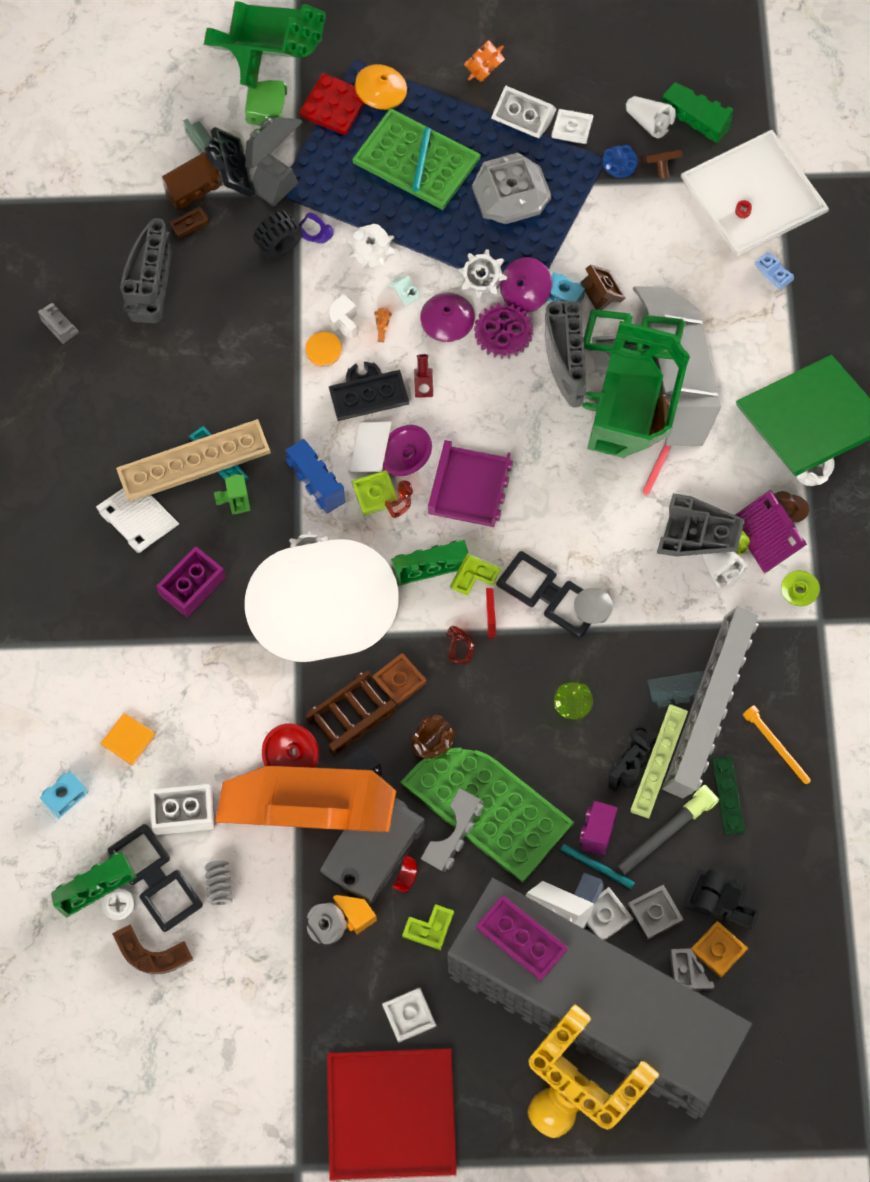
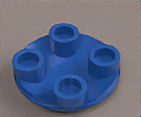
(620, 161)

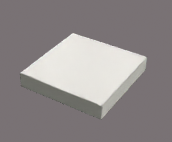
(572, 126)
(608, 915)
(409, 1015)

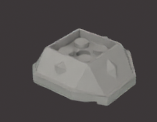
(508, 203)

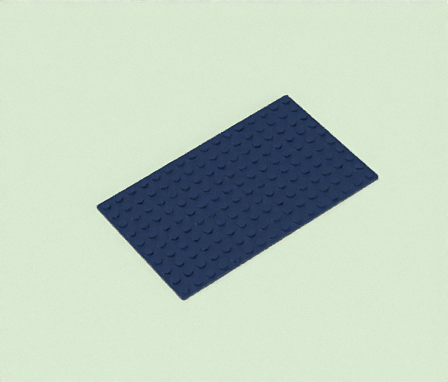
(357, 197)

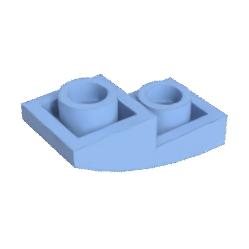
(773, 271)

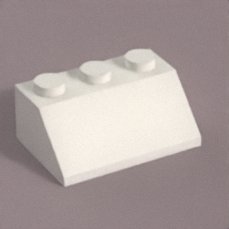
(523, 112)
(562, 902)

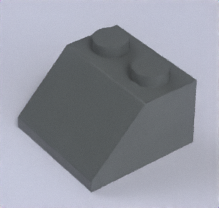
(273, 180)

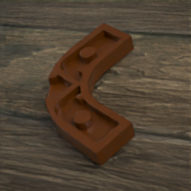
(148, 961)

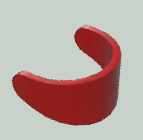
(407, 875)

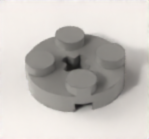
(336, 921)

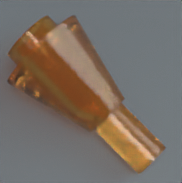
(382, 319)

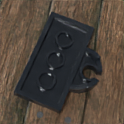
(229, 158)
(368, 392)

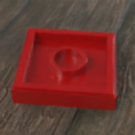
(490, 611)

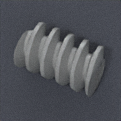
(216, 883)

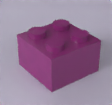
(599, 827)

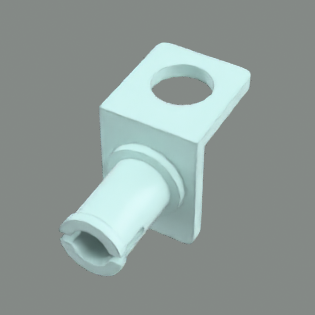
(405, 289)

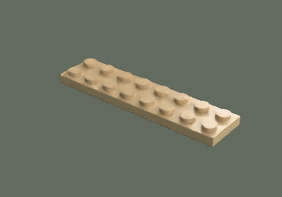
(193, 460)

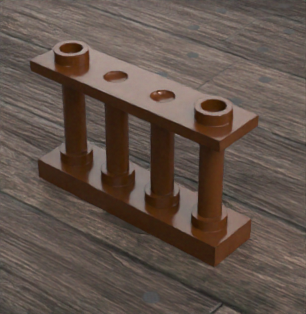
(353, 731)

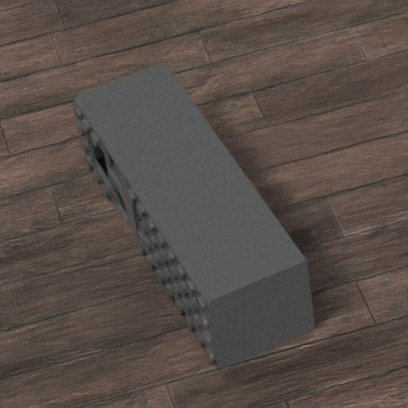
(631, 1005)

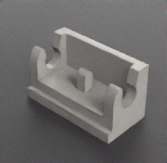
(57, 323)

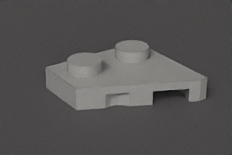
(688, 971)

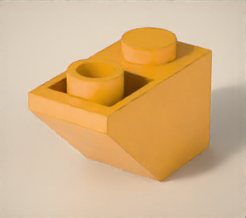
(356, 912)

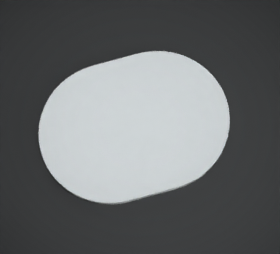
(321, 600)

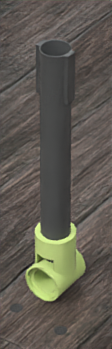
(702, 801)

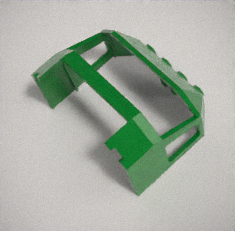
(632, 392)

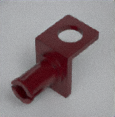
(423, 375)

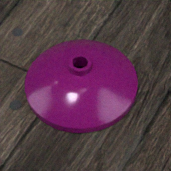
(536, 284)
(447, 325)
(402, 444)

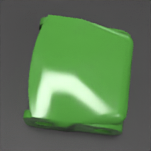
(265, 101)

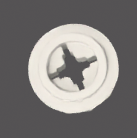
(112, 898)

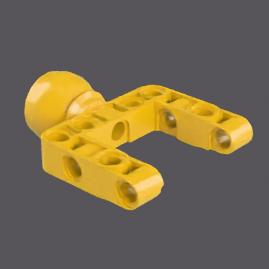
(556, 1108)

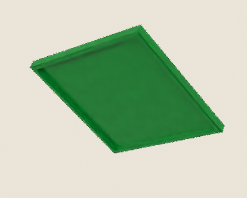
(810, 415)

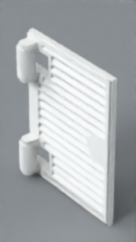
(136, 518)

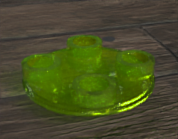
(573, 700)

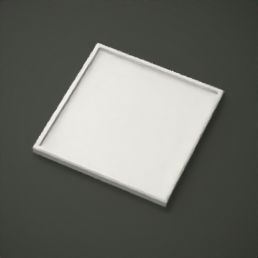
(765, 177)

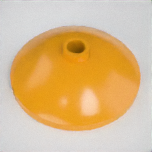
(380, 87)

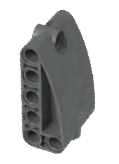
(142, 274)
(561, 334)
(373, 855)

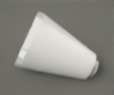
(651, 115)
(725, 568)

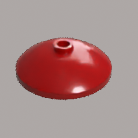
(280, 742)

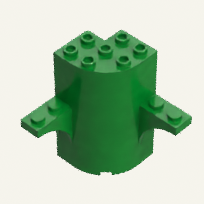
(267, 31)

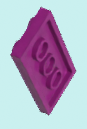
(521, 938)

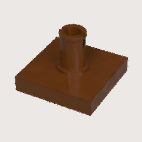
(661, 160)

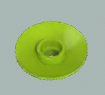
(800, 580)

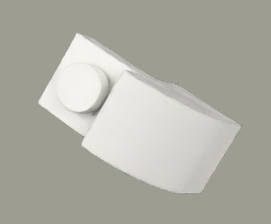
(341, 313)

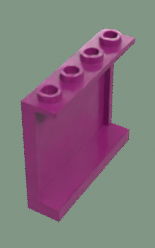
(469, 485)

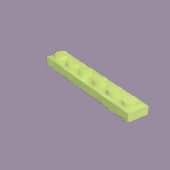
(659, 761)

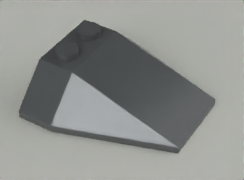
(699, 529)

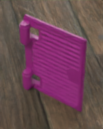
(769, 532)

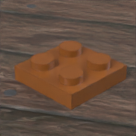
(399, 679)

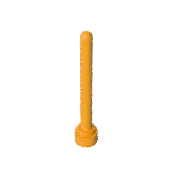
(753, 715)

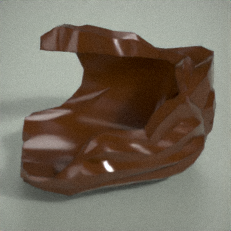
(433, 737)

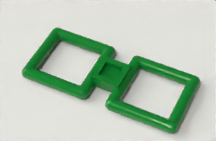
(627, 317)

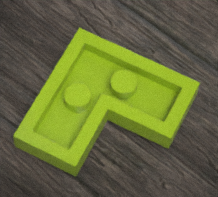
(472, 570)
(431, 933)

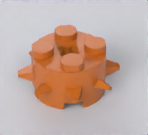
(484, 61)

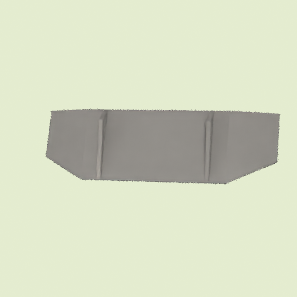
(699, 394)

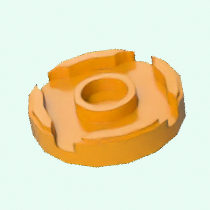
(323, 348)

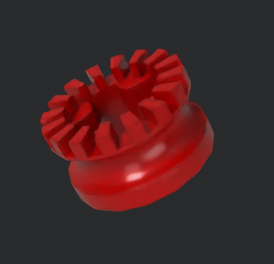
(741, 213)

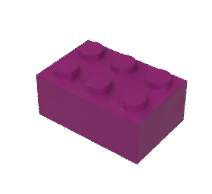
(191, 581)

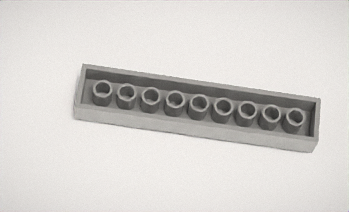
(710, 703)

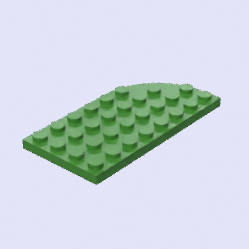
(516, 821)

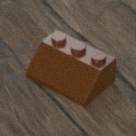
(191, 181)

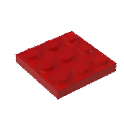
(332, 104)

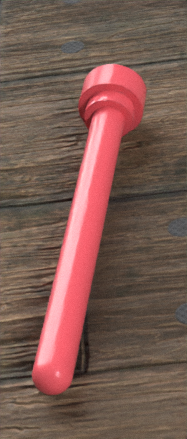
(656, 469)

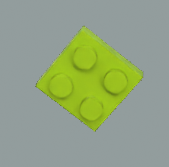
(373, 492)

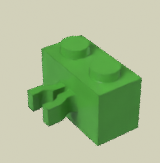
(235, 494)

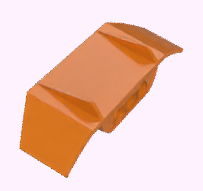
(308, 799)

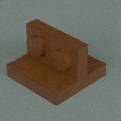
(601, 287)

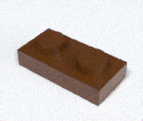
(189, 222)

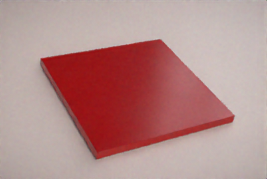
(391, 1114)

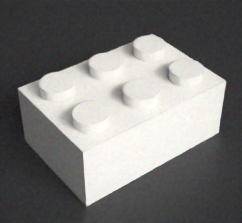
(181, 809)

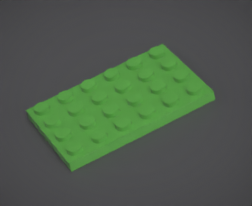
(394, 153)

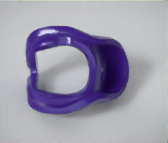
(325, 233)

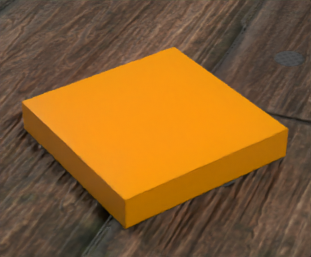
(128, 739)
(719, 949)

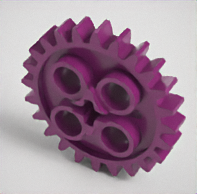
(493, 320)

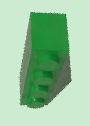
(699, 112)
(429, 562)
(93, 884)

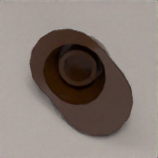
(794, 505)

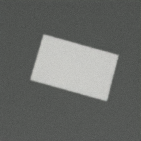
(370, 447)

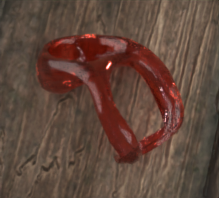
(405, 491)
(458, 634)

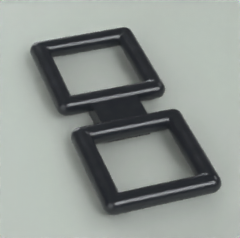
(546, 592)
(157, 880)

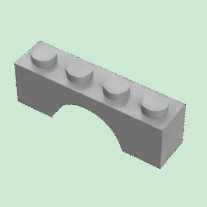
(441, 853)

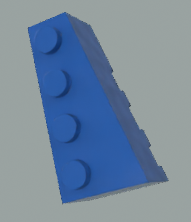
(315, 475)

